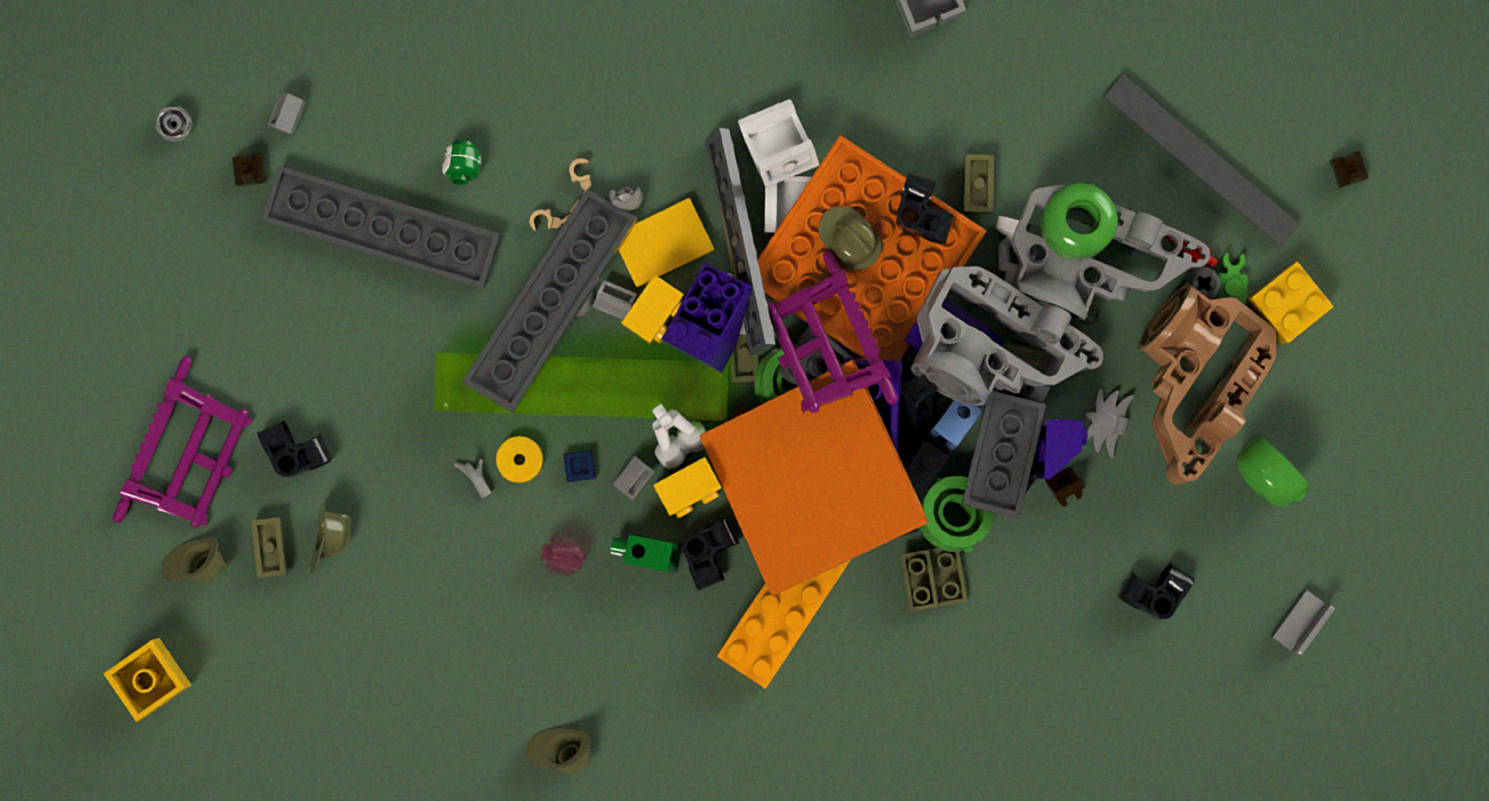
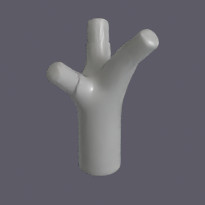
(475, 476)

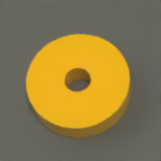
(506, 459)

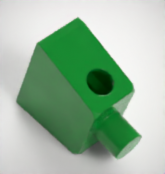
(658, 555)

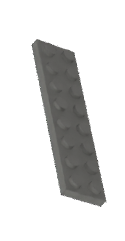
(380, 227)
(549, 301)

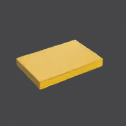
(665, 242)

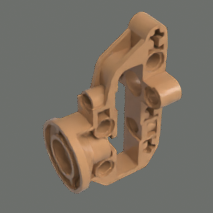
(1185, 333)

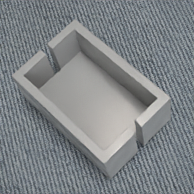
(923, 14)

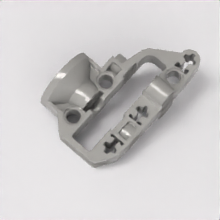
(1062, 280)
(959, 361)

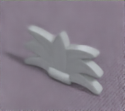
(1108, 421)

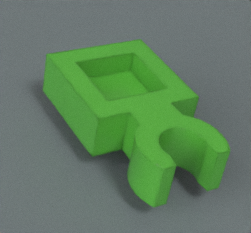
(1232, 282)

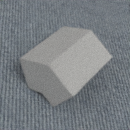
(286, 113)
(614, 300)
(633, 478)

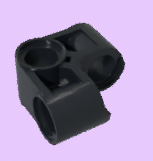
(932, 223)
(279, 443)
(704, 565)
(1171, 586)

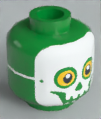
(461, 162)

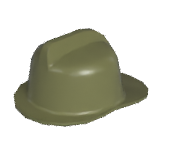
(850, 237)
(332, 535)
(194, 561)
(560, 749)

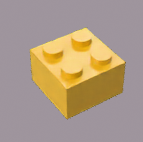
(1290, 302)
(653, 310)
(688, 487)
(147, 679)

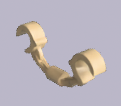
(554, 222)

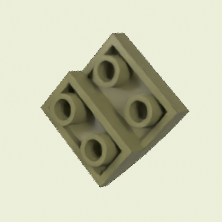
(933, 578)

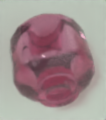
(562, 556)

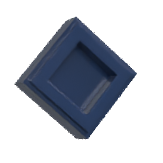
(579, 466)

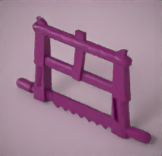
(842, 385)
(167, 502)

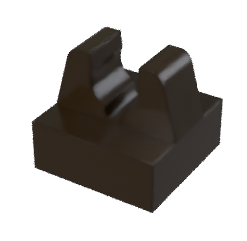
(249, 169)
(1349, 169)
(1064, 485)

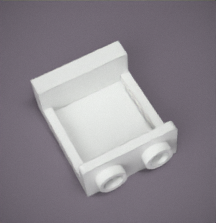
(778, 143)
(780, 199)

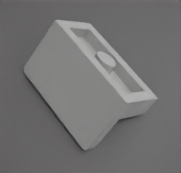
(1302, 623)

